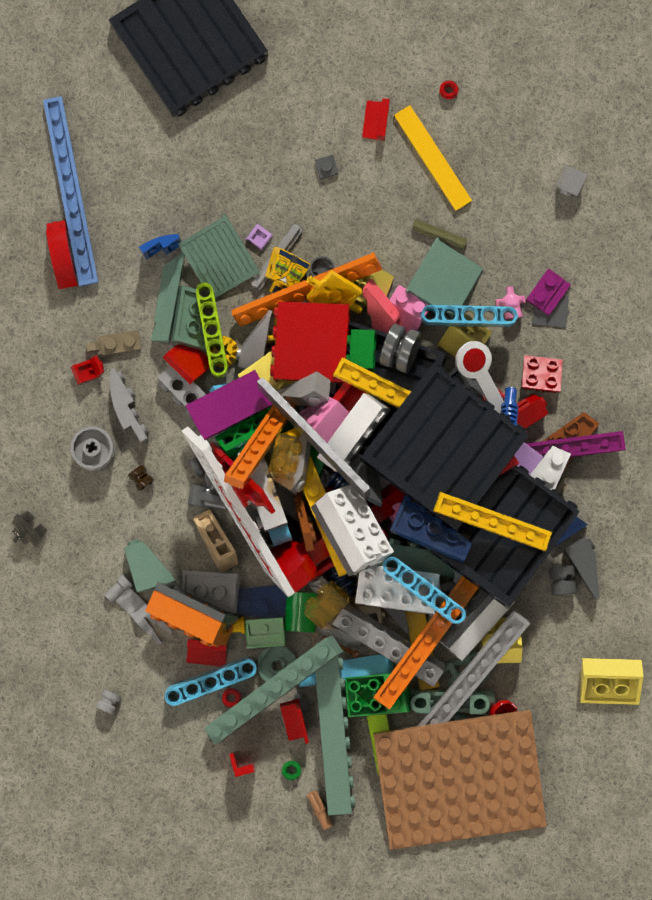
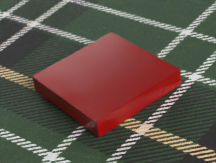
(187, 362)

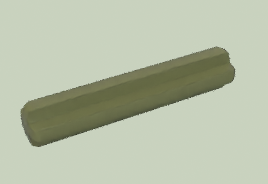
(443, 235)

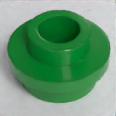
(291, 777)

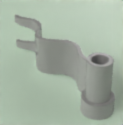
(134, 605)

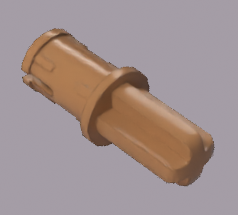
(319, 810)

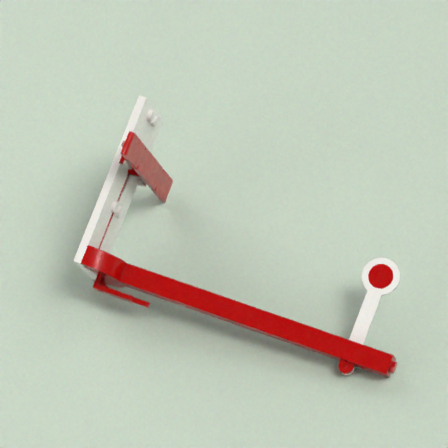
(289, 563)

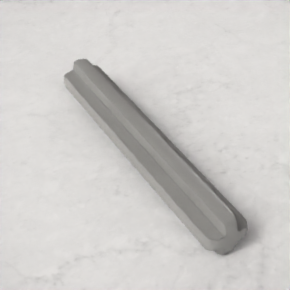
(285, 244)

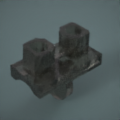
(25, 532)

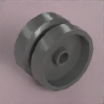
(400, 348)

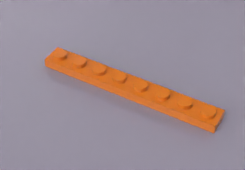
(298, 292)
(256, 448)
(423, 646)

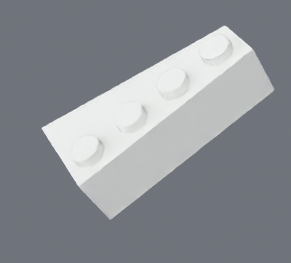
(357, 428)
(551, 467)
(266, 519)

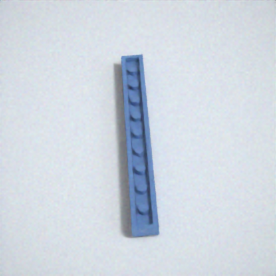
(70, 191)

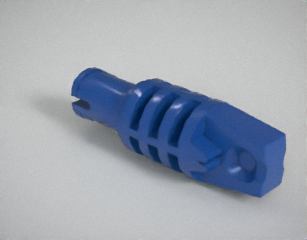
(509, 405)

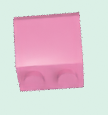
(409, 308)

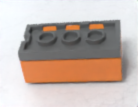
(191, 615)

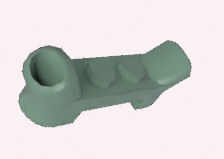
(477, 703)

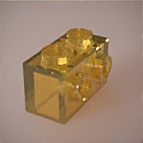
(285, 456)
(326, 604)

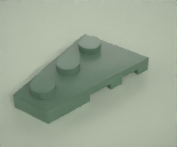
(187, 320)

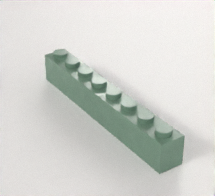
(273, 689)
(333, 738)

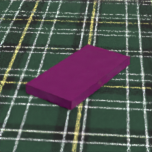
(228, 405)

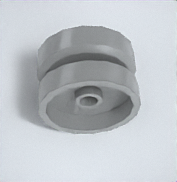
(81, 446)

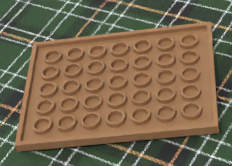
(460, 779)

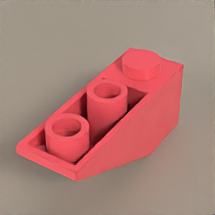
(380, 308)

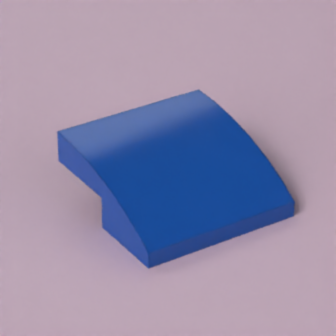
(166, 243)

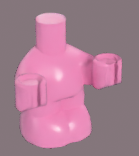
(511, 300)

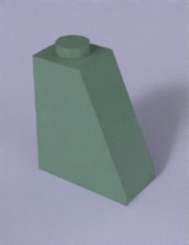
(146, 567)

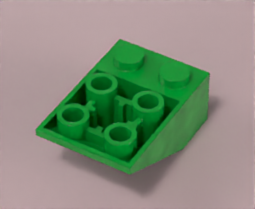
(360, 696)

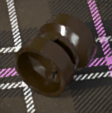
(141, 477)

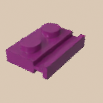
(548, 292)

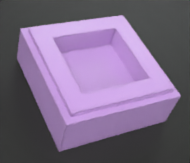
(259, 237)

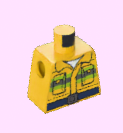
(285, 269)

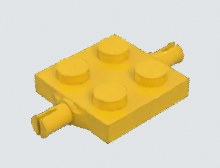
(334, 290)

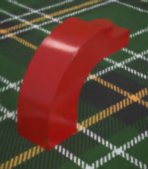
(61, 254)

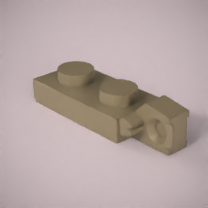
(115, 343)

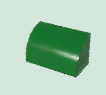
(295, 618)

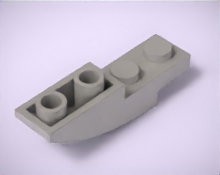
(122, 399)

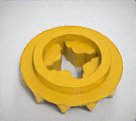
(231, 349)

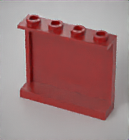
(309, 340)

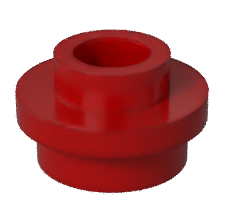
(446, 84)
(226, 693)

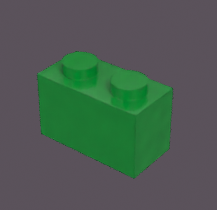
(362, 348)

